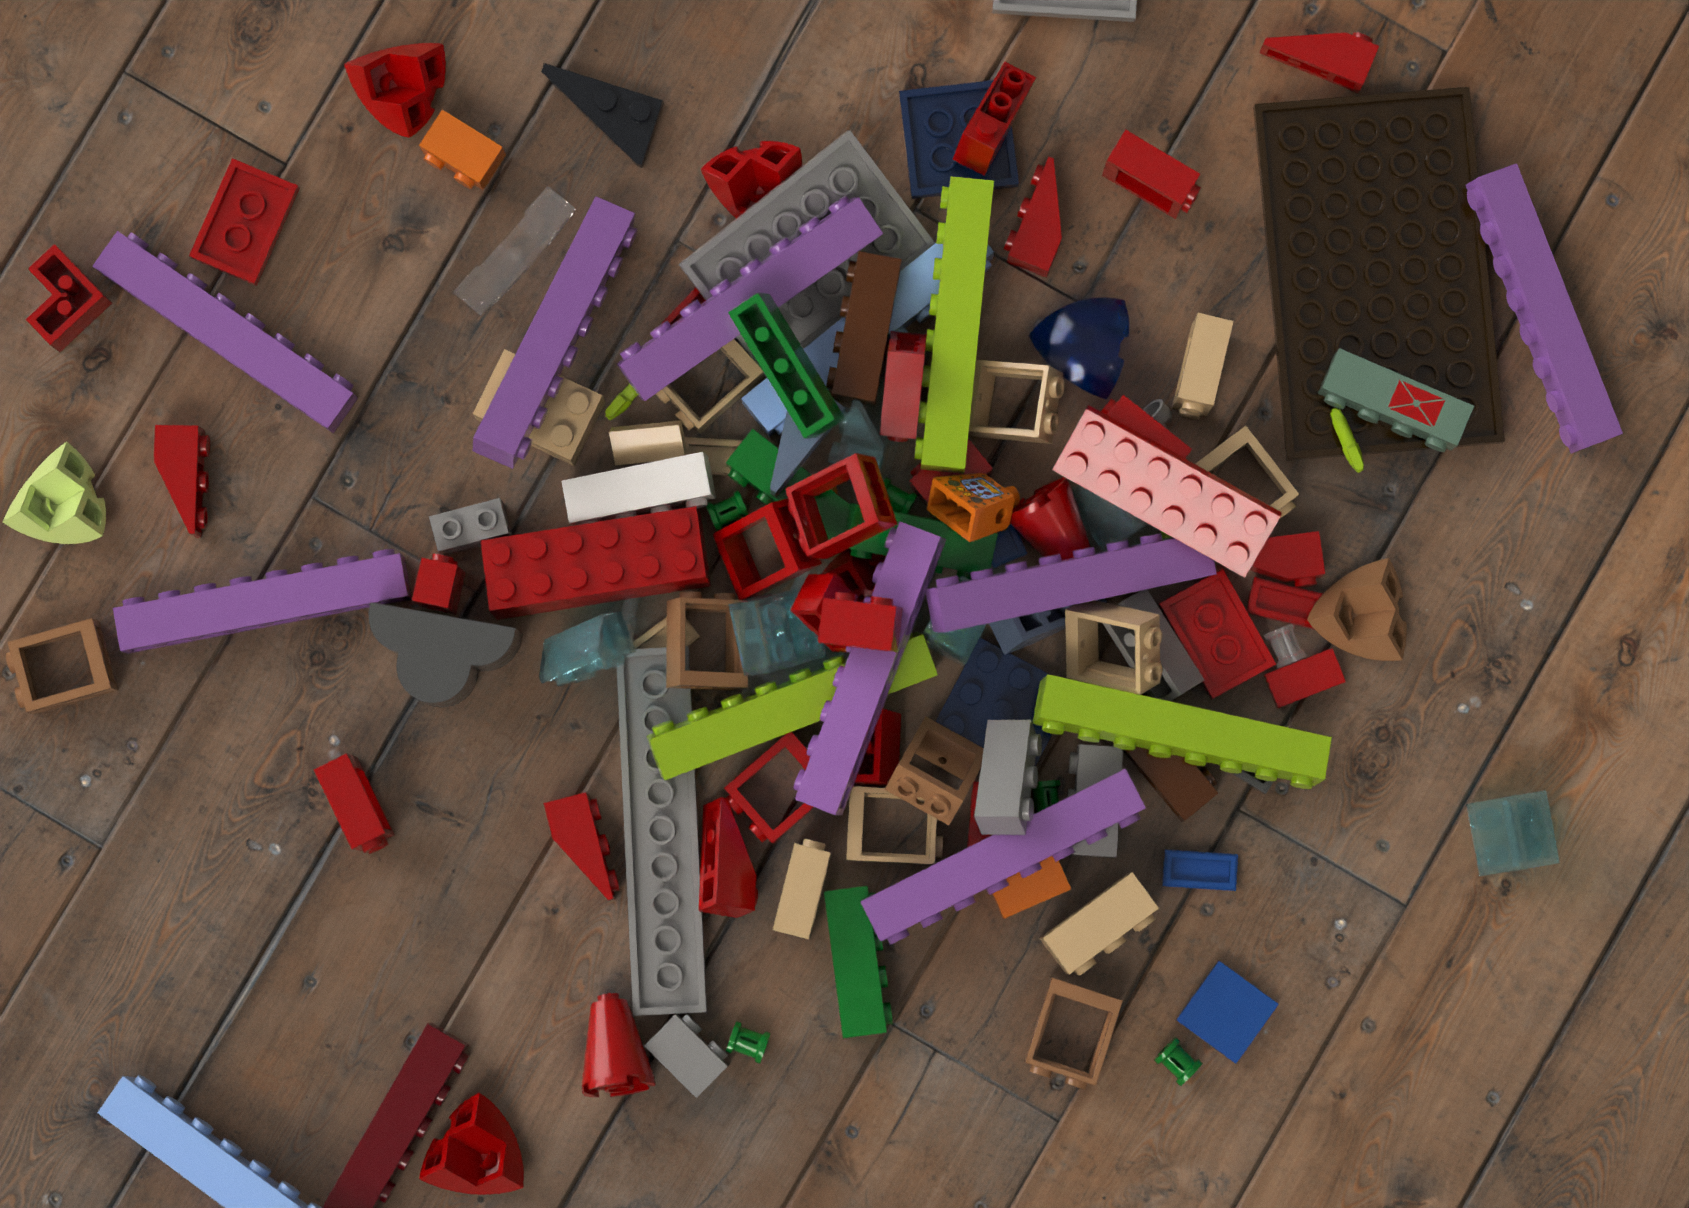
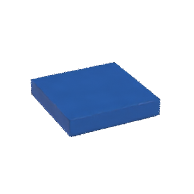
(1227, 1012)

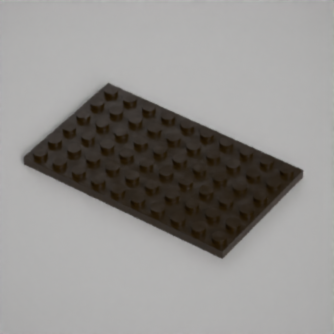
(1376, 258)

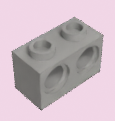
(467, 526)

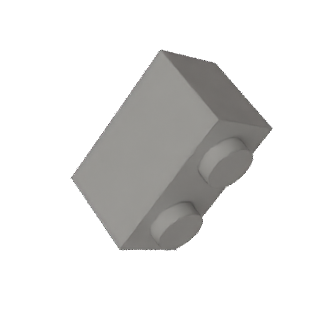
(687, 1054)

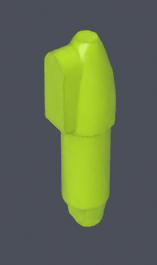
(621, 402)
(1350, 447)

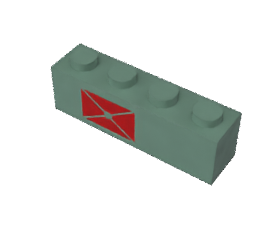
(1395, 400)

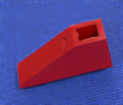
(993, 118)
(1040, 230)
(180, 461)
(576, 832)

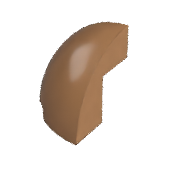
(1363, 613)

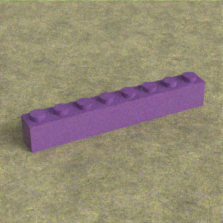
(782, 275)
(1543, 308)
(225, 331)
(554, 332)
(1063, 582)
(261, 603)
(867, 675)
(1001, 856)

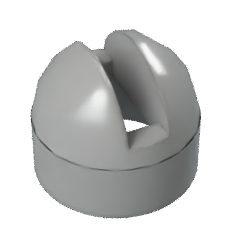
(1159, 411)

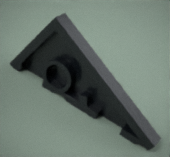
(620, 113)

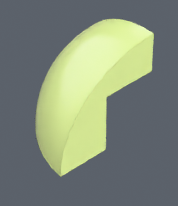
(59, 501)

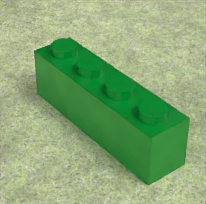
(786, 365)
(754, 465)
(956, 553)
(856, 964)

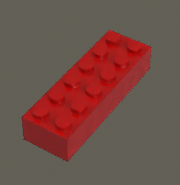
(595, 563)

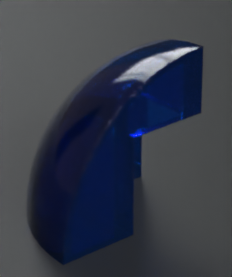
(1085, 342)

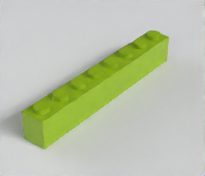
(956, 324)
(767, 713)
(1182, 731)

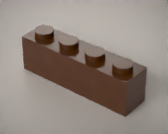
(866, 328)
(1176, 782)

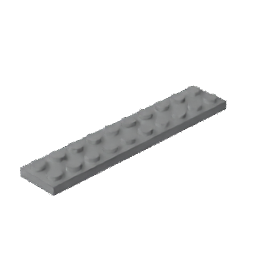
(659, 846)

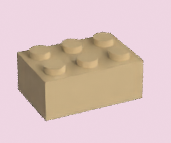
(568, 417)
(1100, 925)

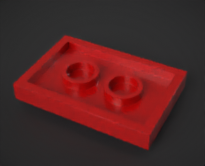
(244, 222)
(1217, 633)

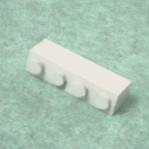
(639, 489)

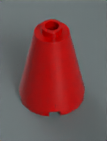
(1051, 520)
(614, 1051)

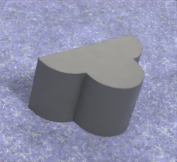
(440, 652)

